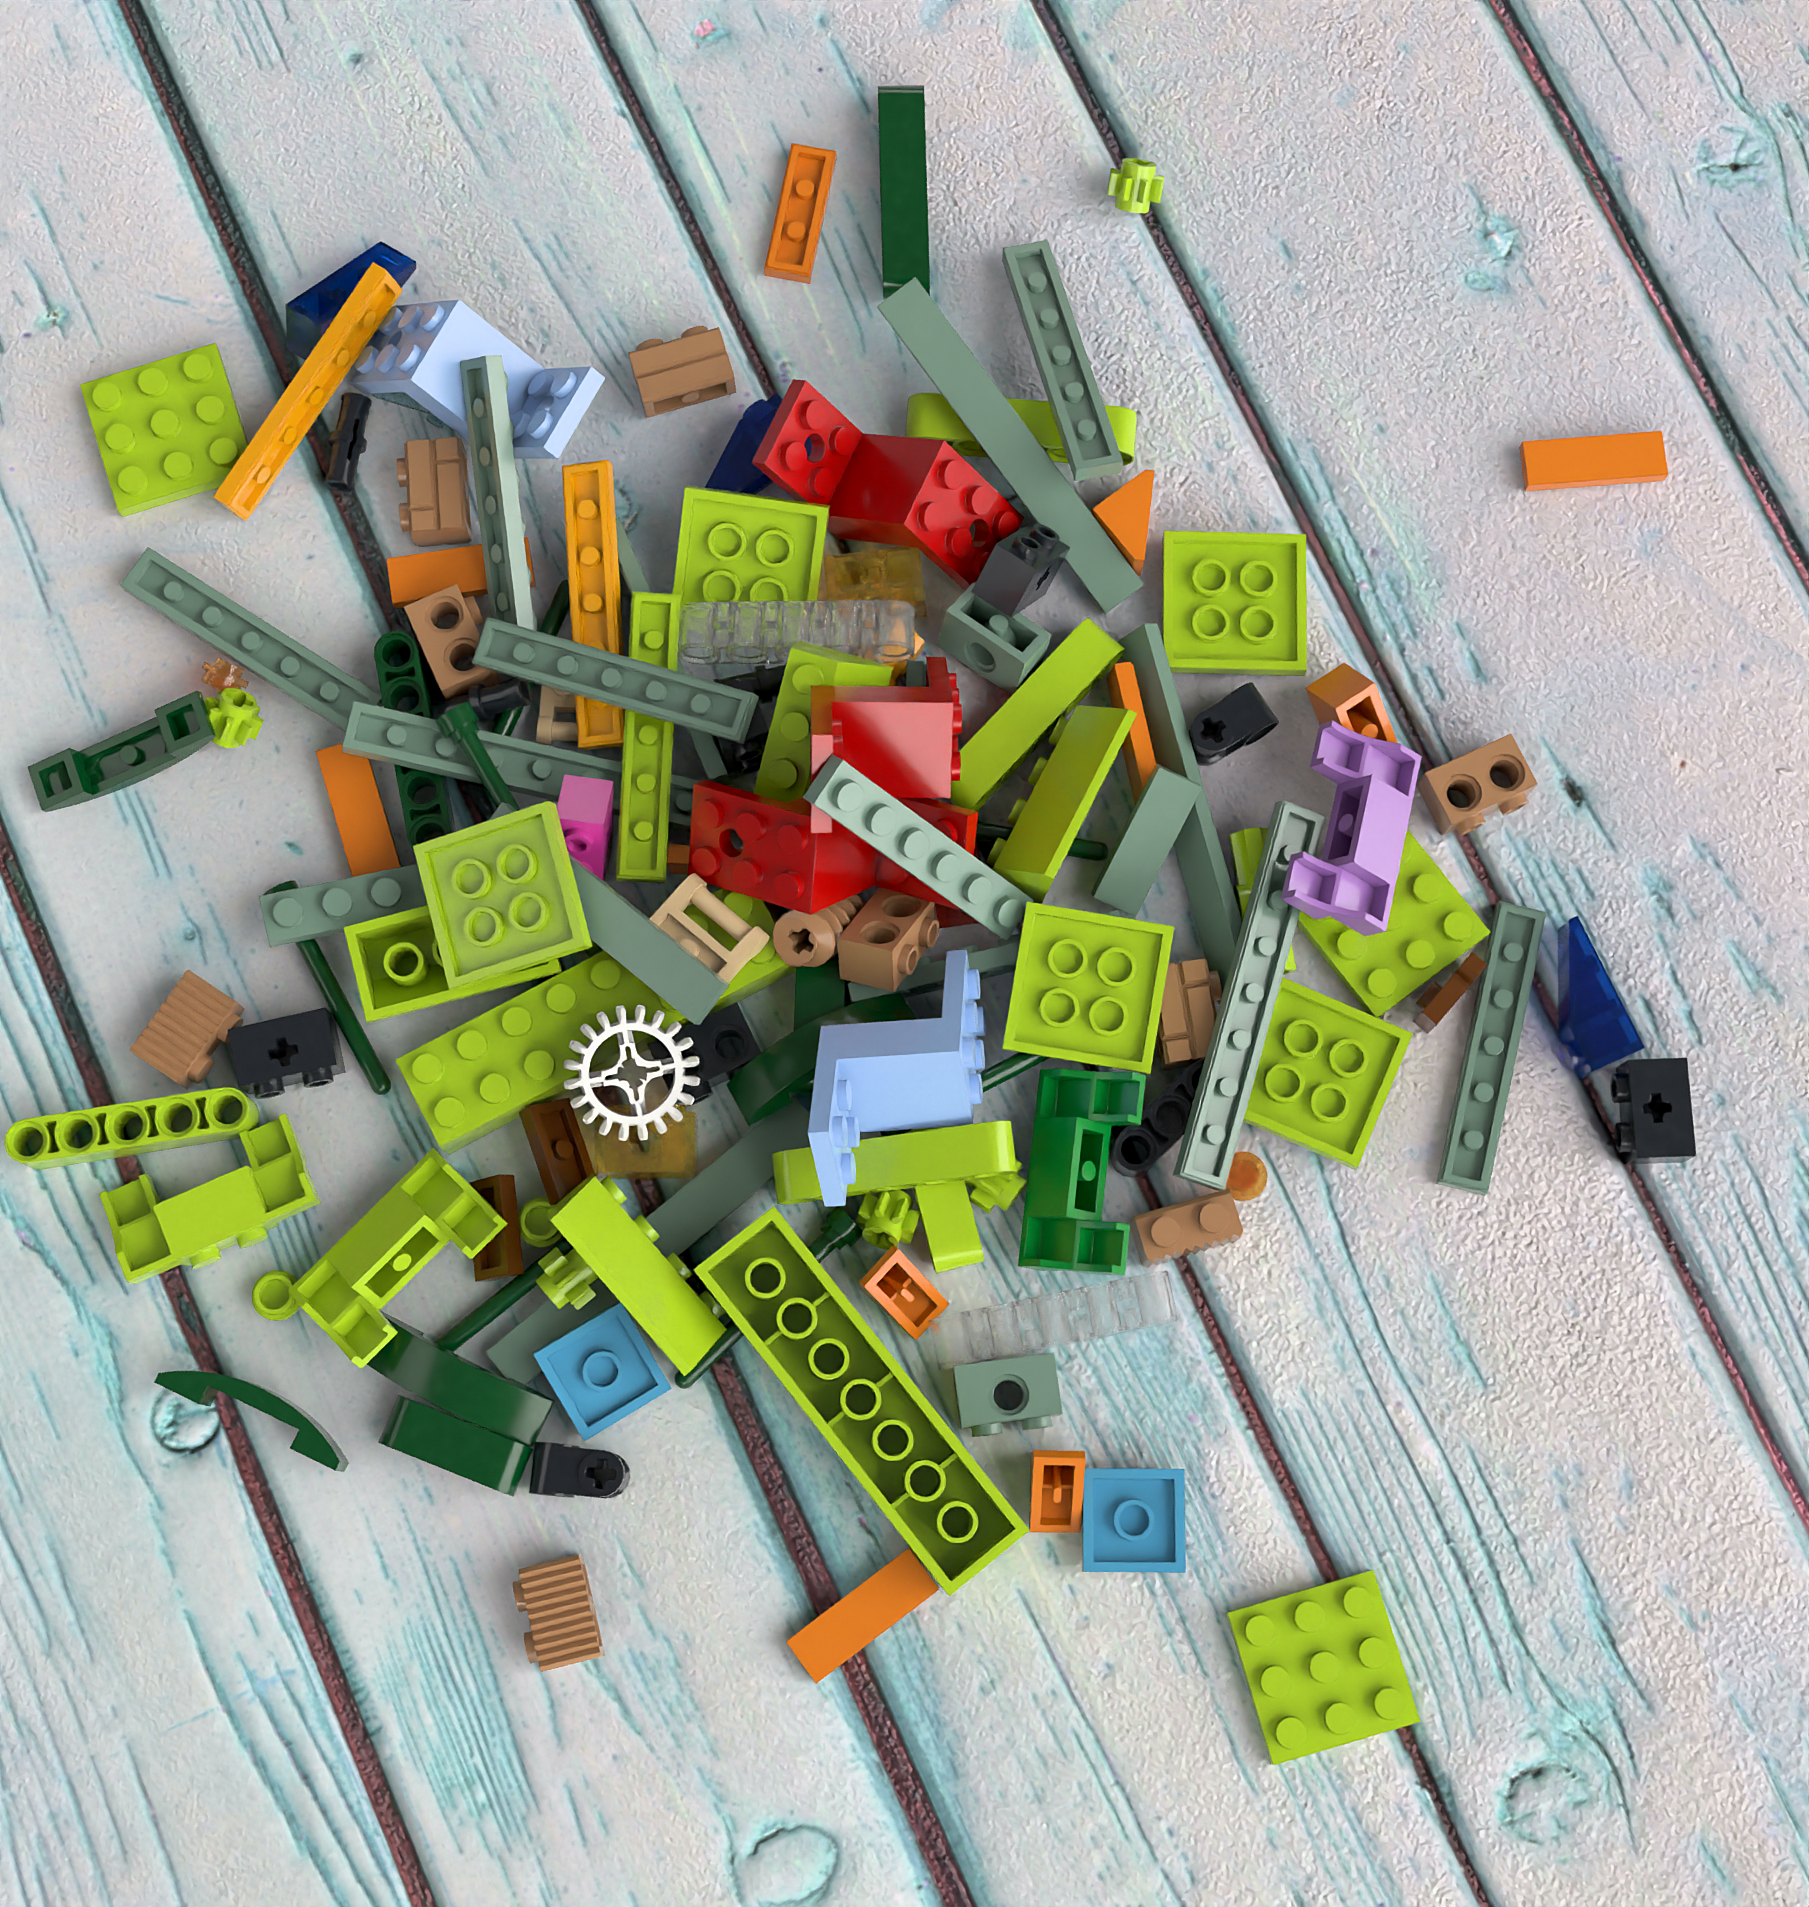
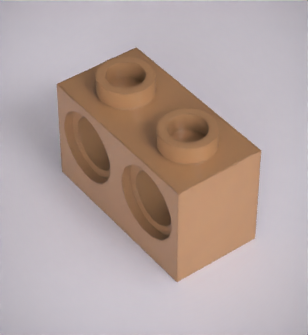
(447, 646)
(1472, 777)
(886, 939)

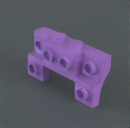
(1364, 830)

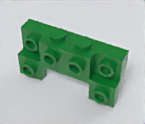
(1070, 1168)

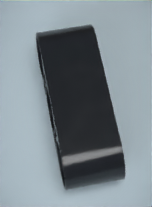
(1150, 1133)

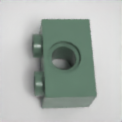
(991, 642)
(1031, 1374)

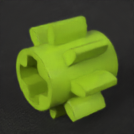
(1135, 185)
(233, 717)
(997, 1190)
(887, 1218)
(566, 1278)

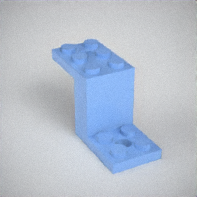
(422, 356)
(896, 1077)

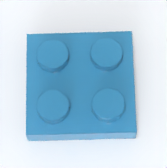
(601, 1370)
(1133, 1520)

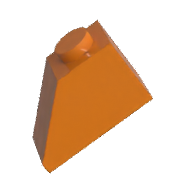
(1351, 702)

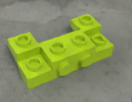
(214, 1215)
(389, 1249)

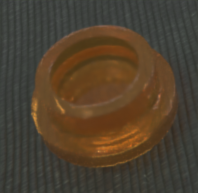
(223, 675)
(1246, 1176)

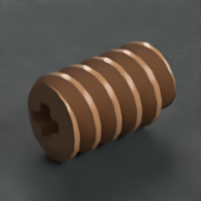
(813, 938)

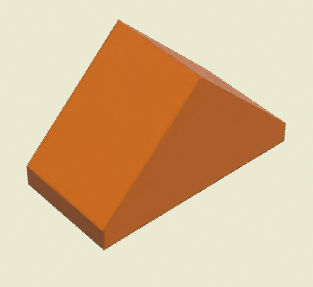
(1126, 518)
(903, 1292)
(1056, 1491)

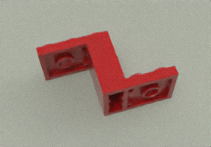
(885, 485)
(890, 735)
(798, 867)

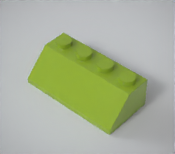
(786, 756)
(1061, 797)
(403, 970)
(637, 1272)

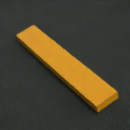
(308, 392)
(594, 587)

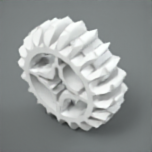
(638, 1115)

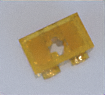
(877, 576)
(670, 1158)

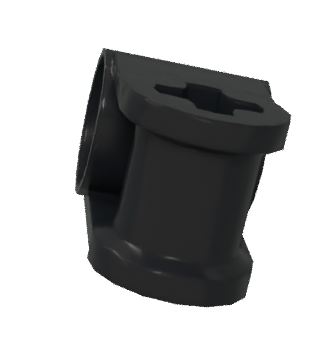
(1234, 722)
(569, 1471)

